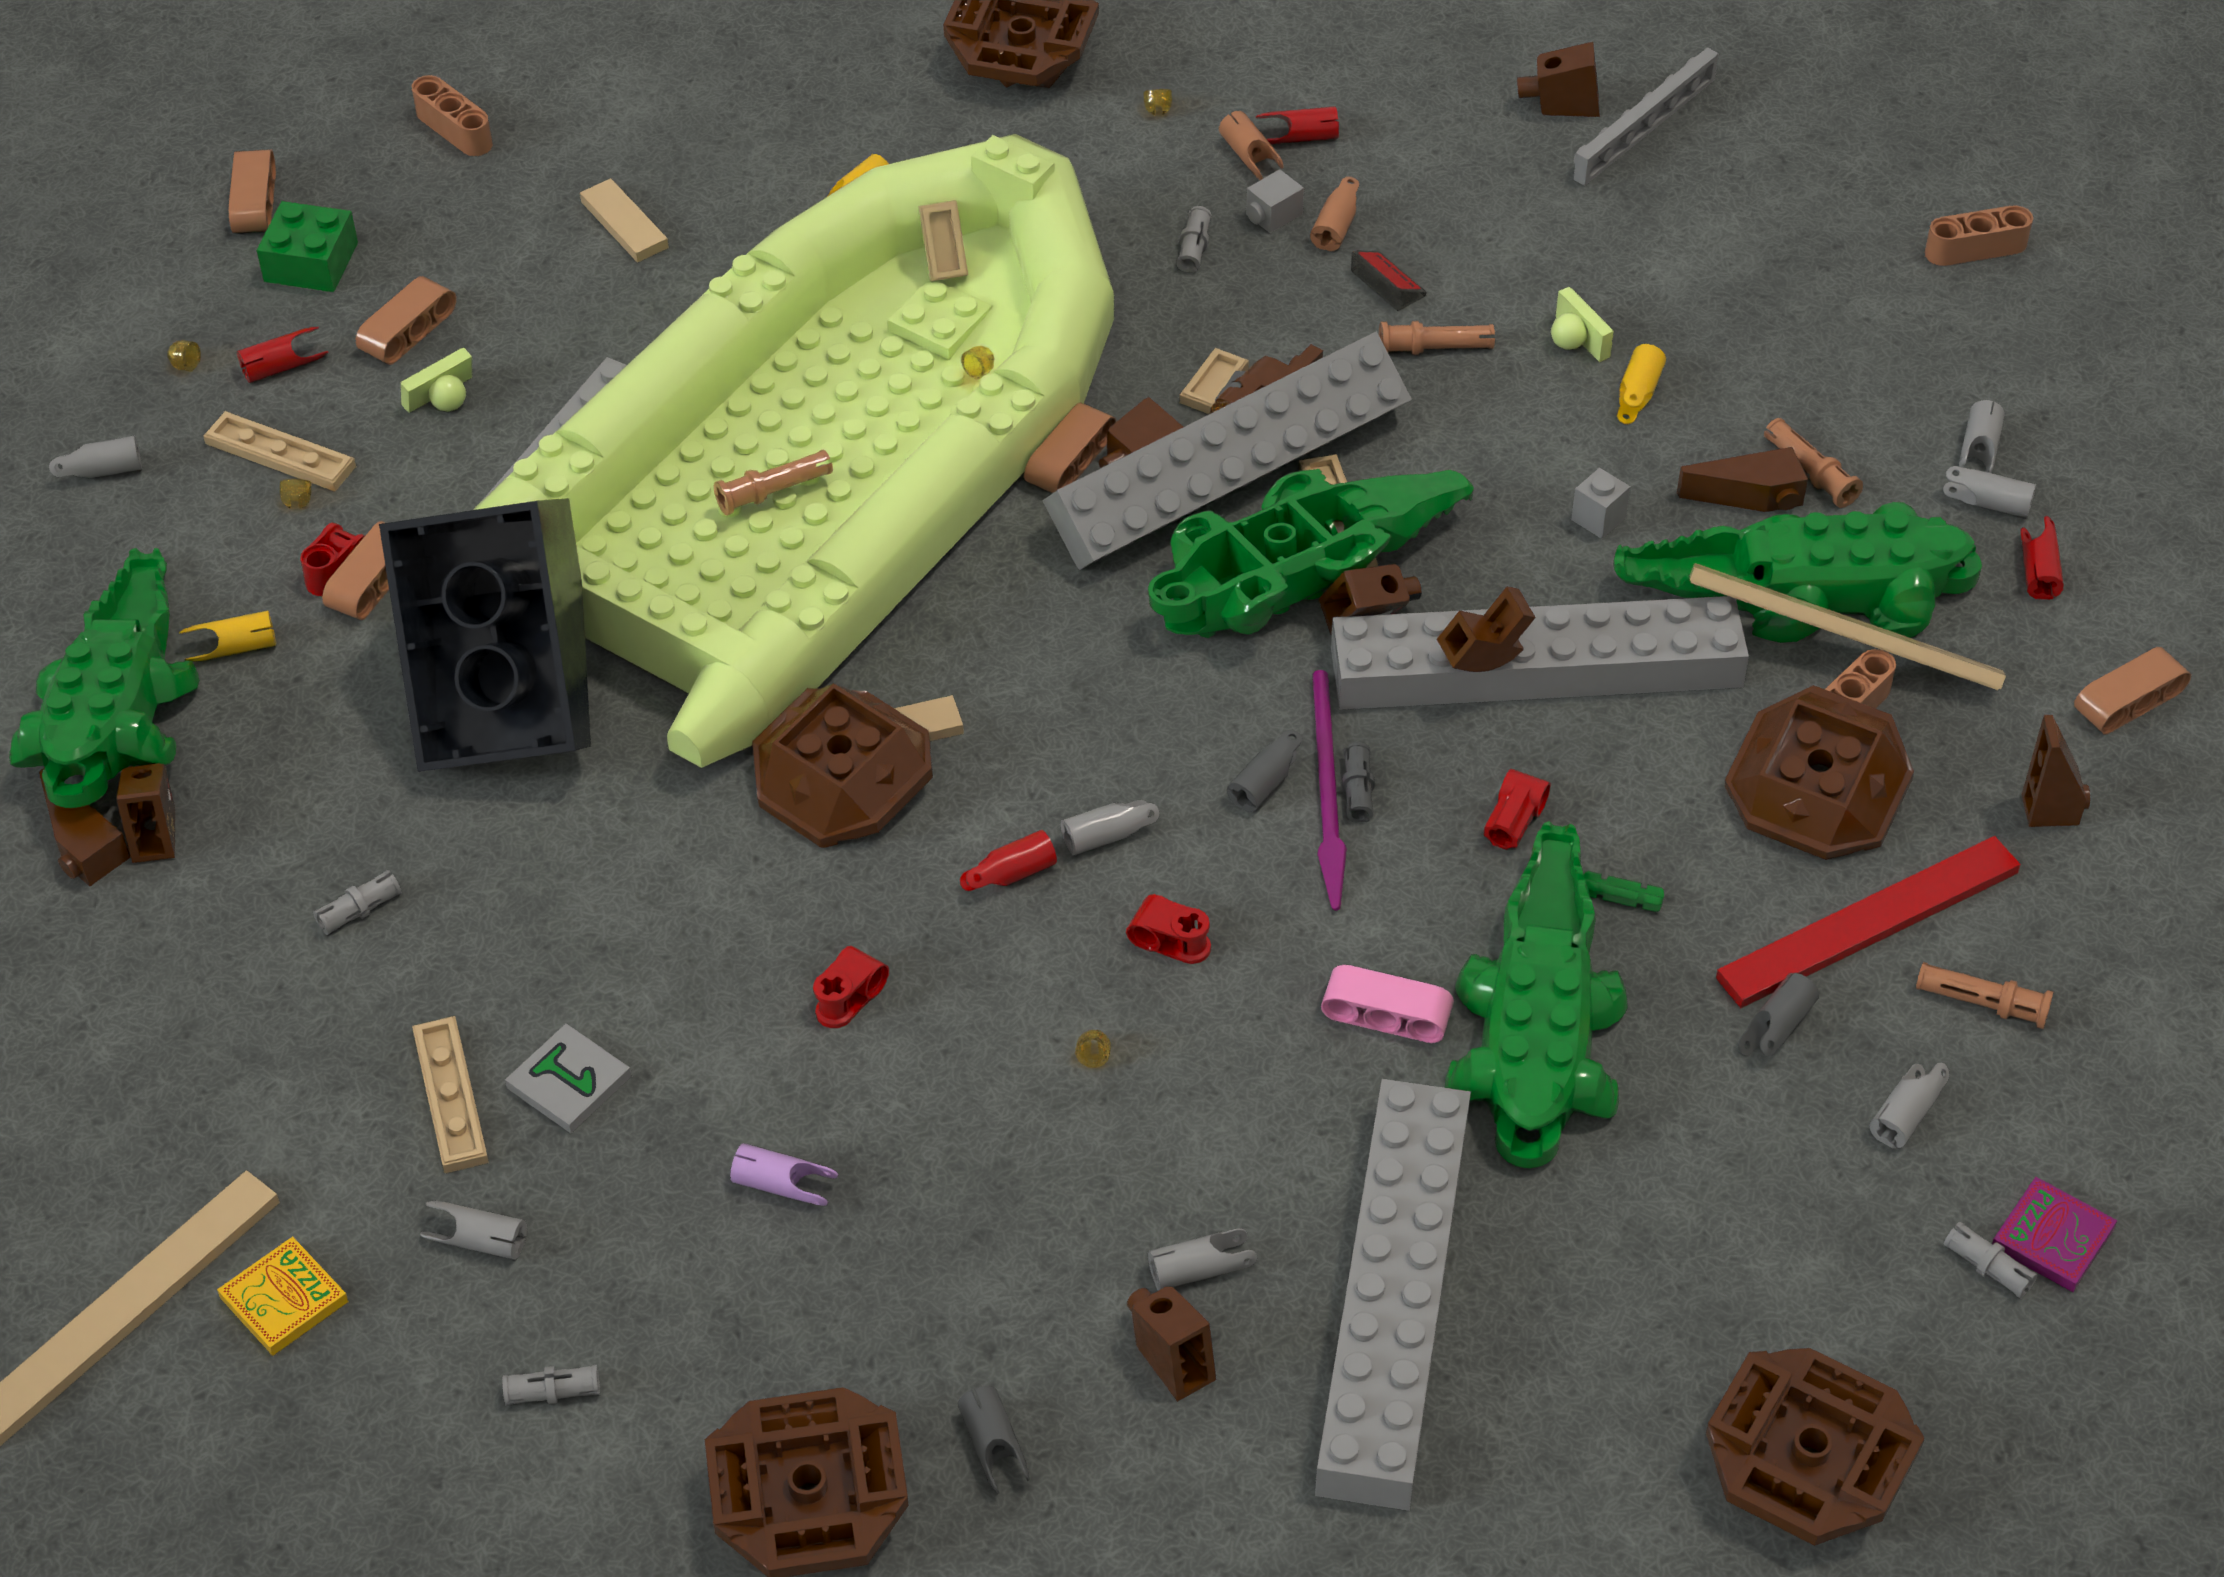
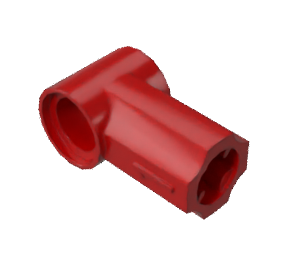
(1518, 802)

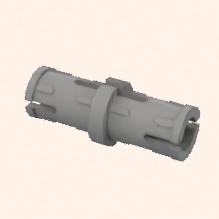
(1194, 239)
(357, 902)
(1990, 1259)
(551, 1385)

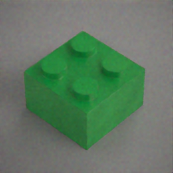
(307, 246)

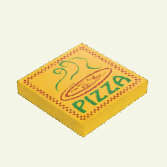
(282, 1295)

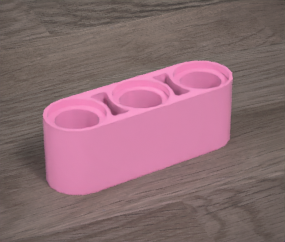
(1387, 1003)

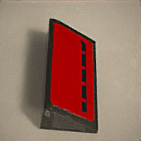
(1386, 278)

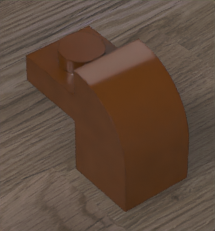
(1487, 640)

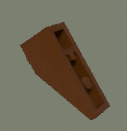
(1750, 481)
(2053, 783)
(86, 841)

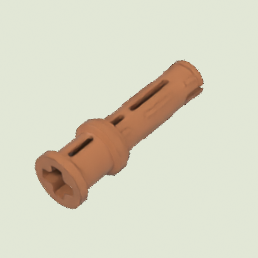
(1417, 338)
(1823, 471)
(756, 486)
(2006, 998)

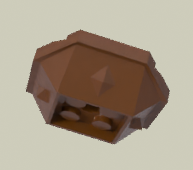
(1019, 38)
(840, 764)
(1826, 810)
(1817, 1403)
(798, 1440)

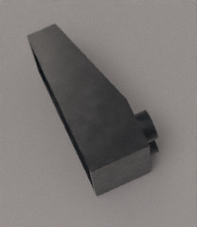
(490, 632)

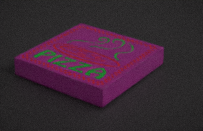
(2054, 1234)

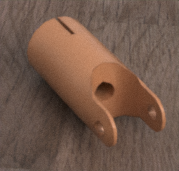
(1247, 141)
(1336, 216)

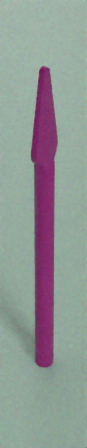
(1332, 849)

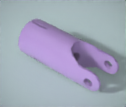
(776, 1173)

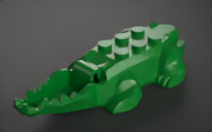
(1291, 549)
(1851, 564)
(107, 690)
(1541, 1008)

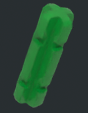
(1624, 891)

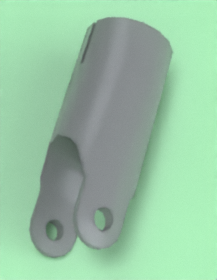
(1983, 433)
(100, 459)
(1990, 491)
(1106, 825)
(1908, 1104)
(482, 1231)
(1199, 1259)

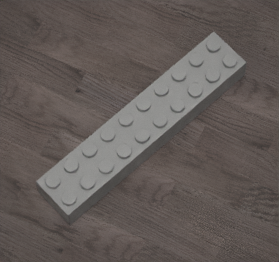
(1226, 450)
(1565, 654)
(1393, 1296)

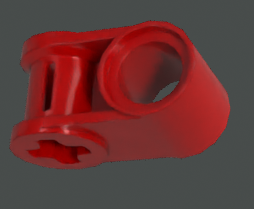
(326, 555)
(1166, 925)
(848, 986)

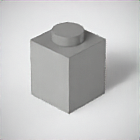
(1274, 201)
(1600, 503)

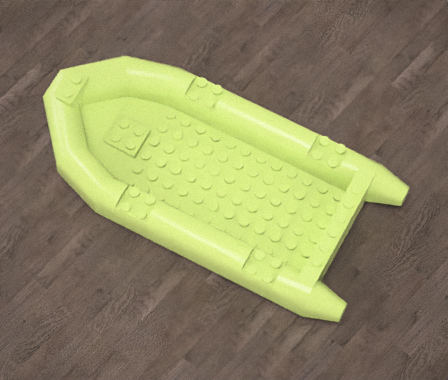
(841, 350)

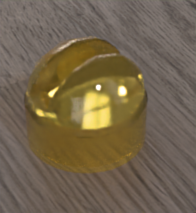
(1158, 98)
(184, 355)
(978, 361)
(295, 490)
(1084, 1045)

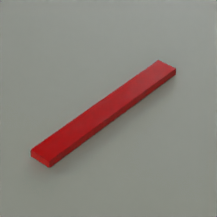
(1868, 921)

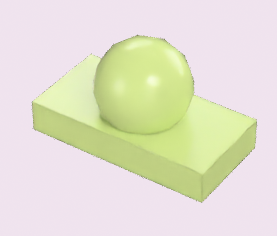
(1580, 325)
(439, 383)

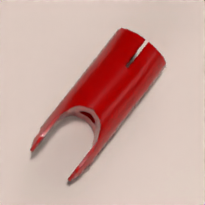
(1306, 124)
(273, 356)
(2042, 562)
(1012, 862)

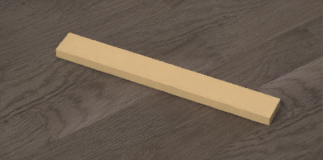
(1847, 626)
(131, 1301)

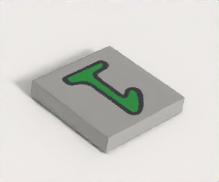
(568, 1078)

